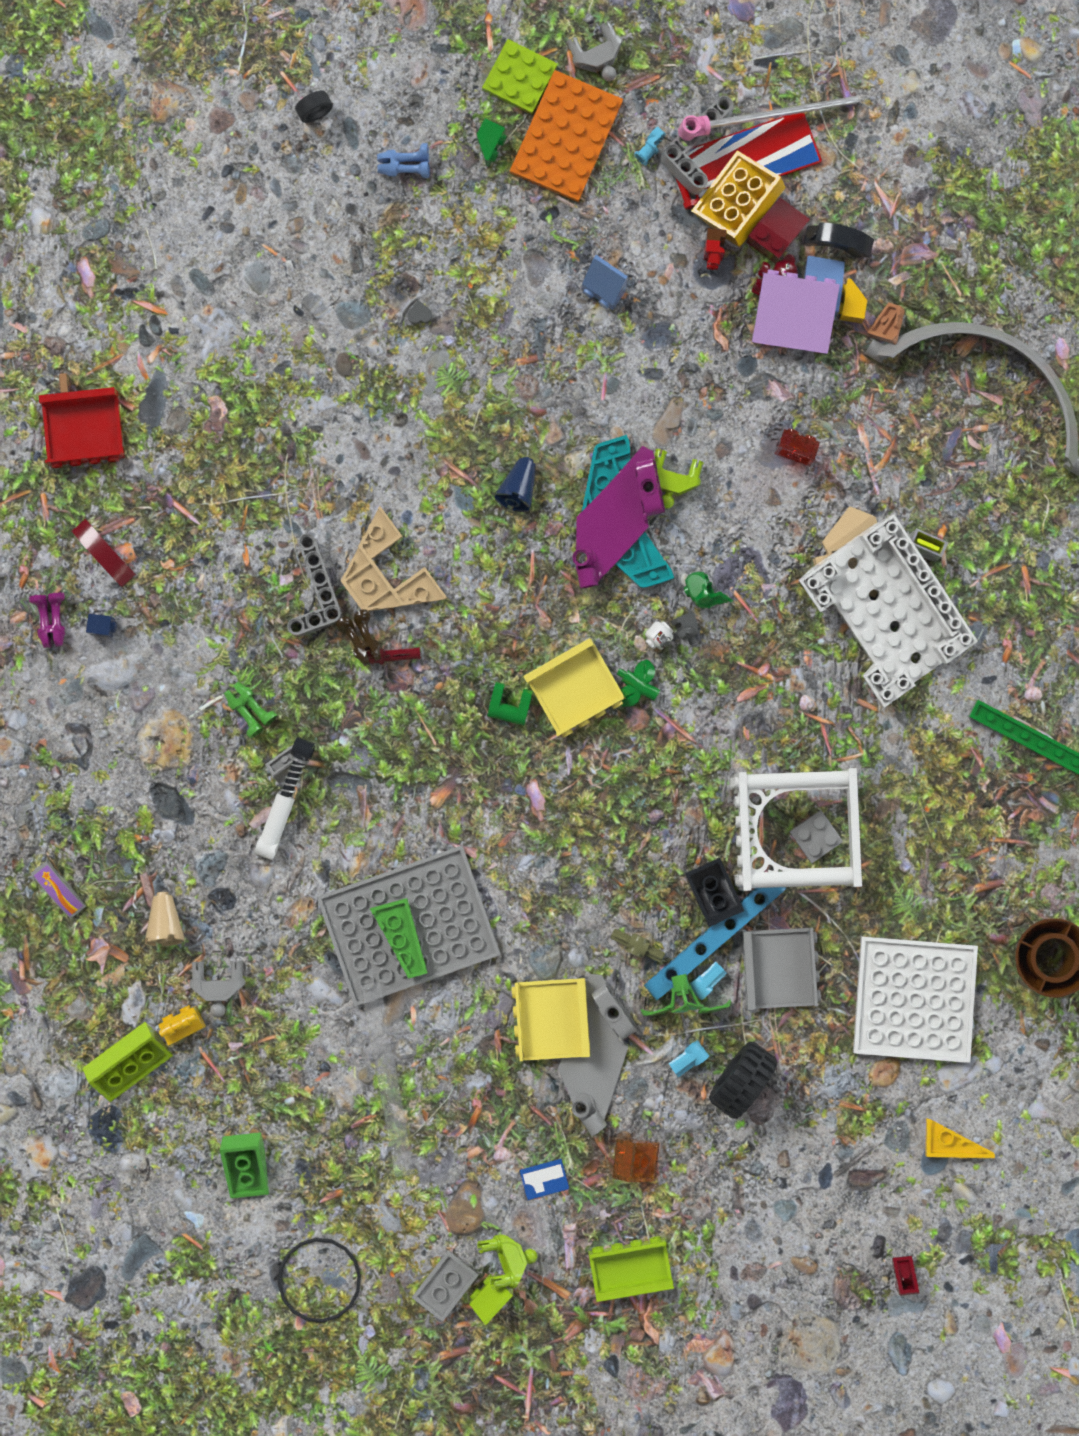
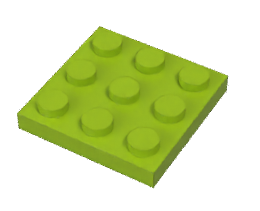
(519, 76)

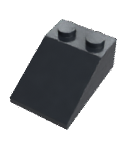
(713, 891)

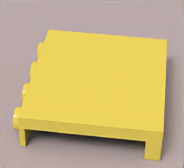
(575, 687)
(551, 1019)

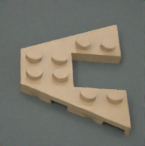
(370, 586)

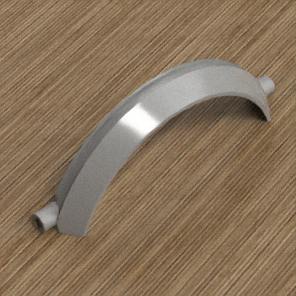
(880, 352)

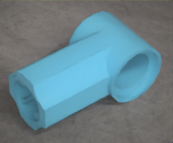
(704, 983)
(692, 1056)

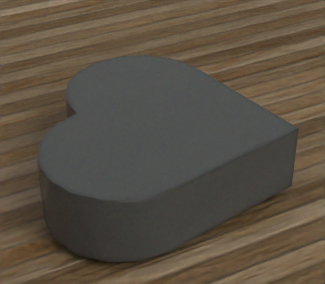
(419, 313)

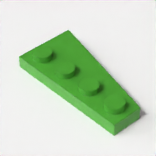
(399, 928)

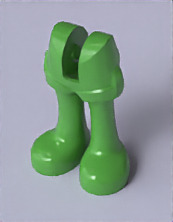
(239, 705)

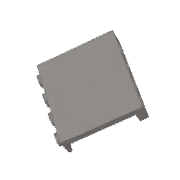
(780, 968)

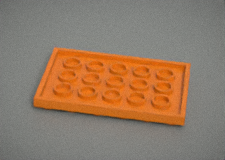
(566, 136)

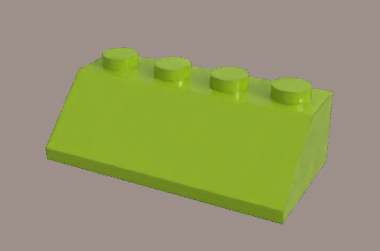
(127, 1062)

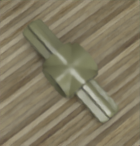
(637, 945)

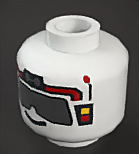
(659, 635)

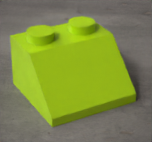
(487, 1301)

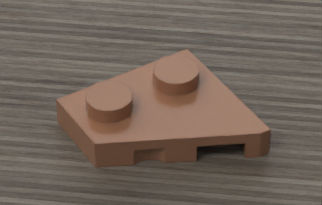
(888, 324)

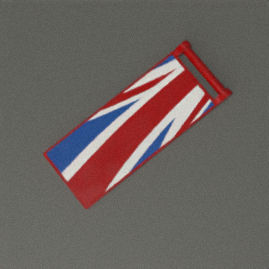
(778, 145)

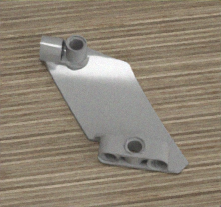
(595, 1077)

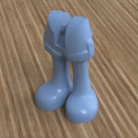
(395, 158)

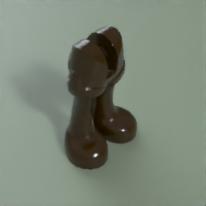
(361, 620)

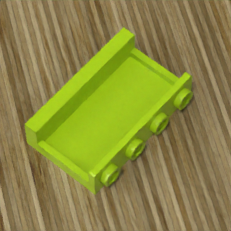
(630, 1269)

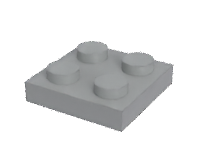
(816, 836)

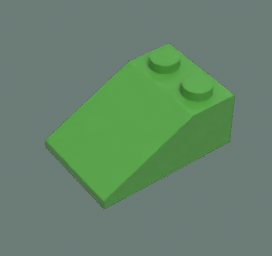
(244, 1165)

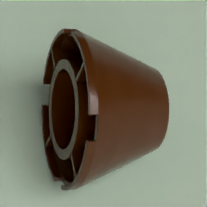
(1066, 978)

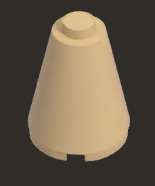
(163, 922)

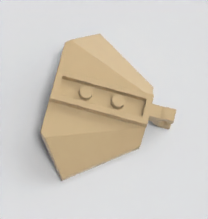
(847, 528)

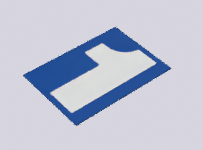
(544, 1179)

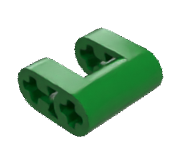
(509, 712)

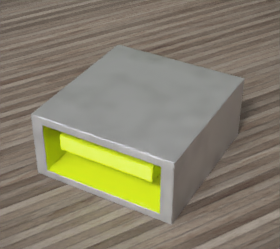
(928, 545)

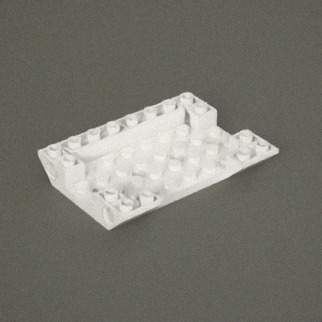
(905, 594)

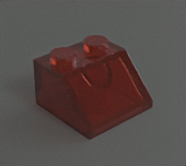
(797, 447)

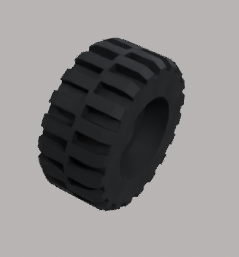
(743, 1080)

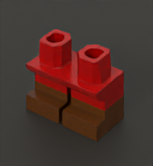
(712, 251)

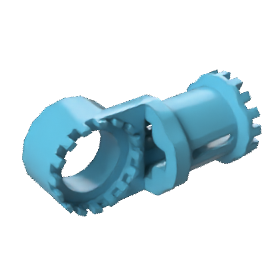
(650, 146)

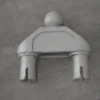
(599, 57)
(217, 989)

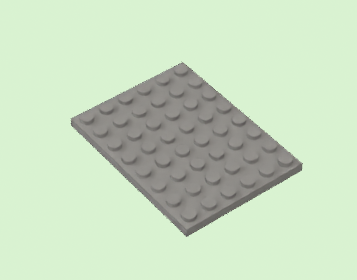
(445, 912)

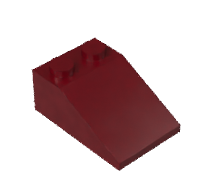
(777, 230)

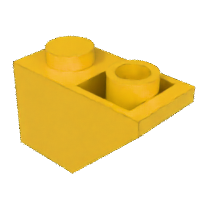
(853, 303)

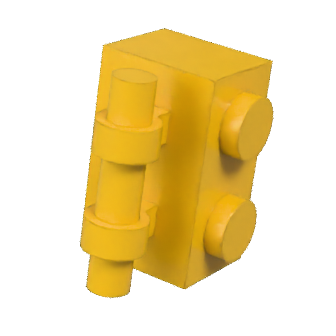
(182, 1025)

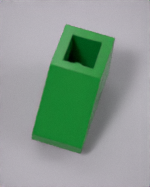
(489, 139)

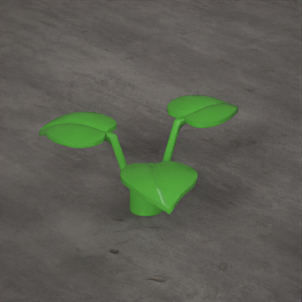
(681, 986)

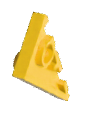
(947, 1143)

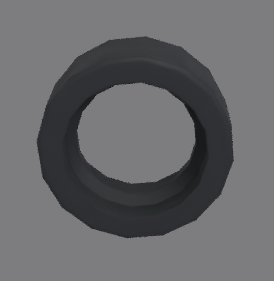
(313, 106)

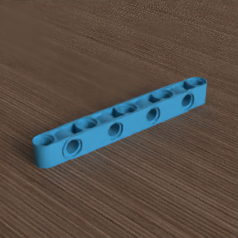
(712, 940)

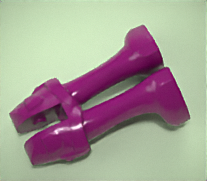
(58, 631)

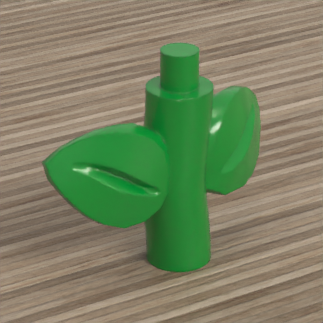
(637, 683)

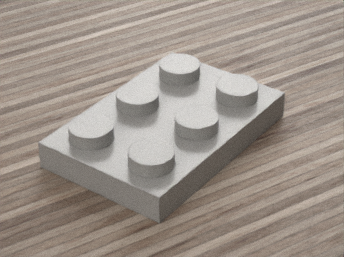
(445, 1285)

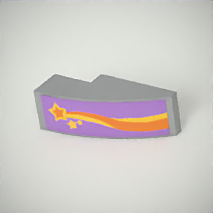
(58, 889)

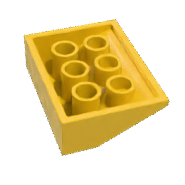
(739, 198)

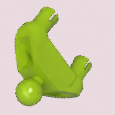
(675, 483)
(511, 1258)

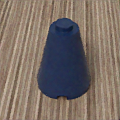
(518, 486)

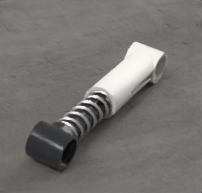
(283, 802)

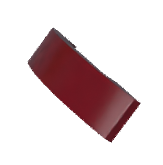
(103, 553)

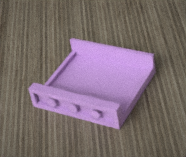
(795, 311)

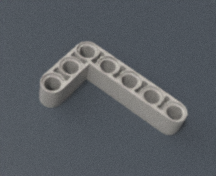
(680, 151)
(320, 589)

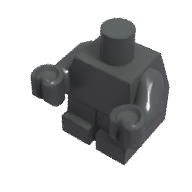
(686, 627)

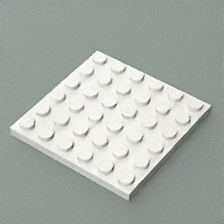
(915, 999)

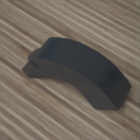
(839, 236)

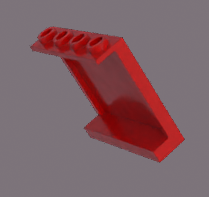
(82, 427)

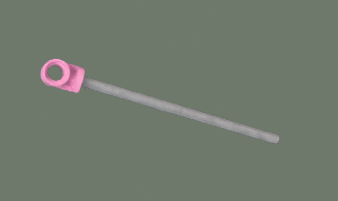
(702, 126)

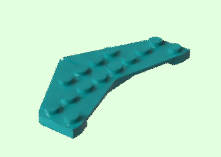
(642, 561)

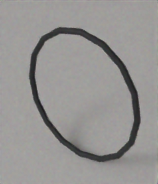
(280, 1279)

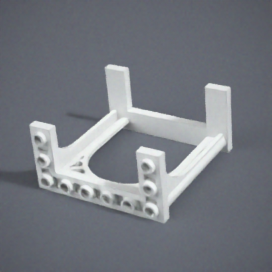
(748, 877)

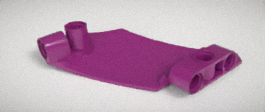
(617, 518)

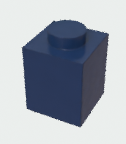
(101, 625)

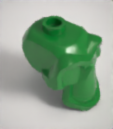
(701, 592)

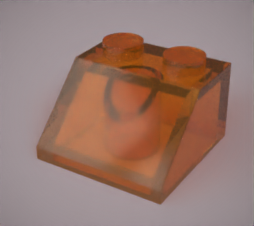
(635, 1160)

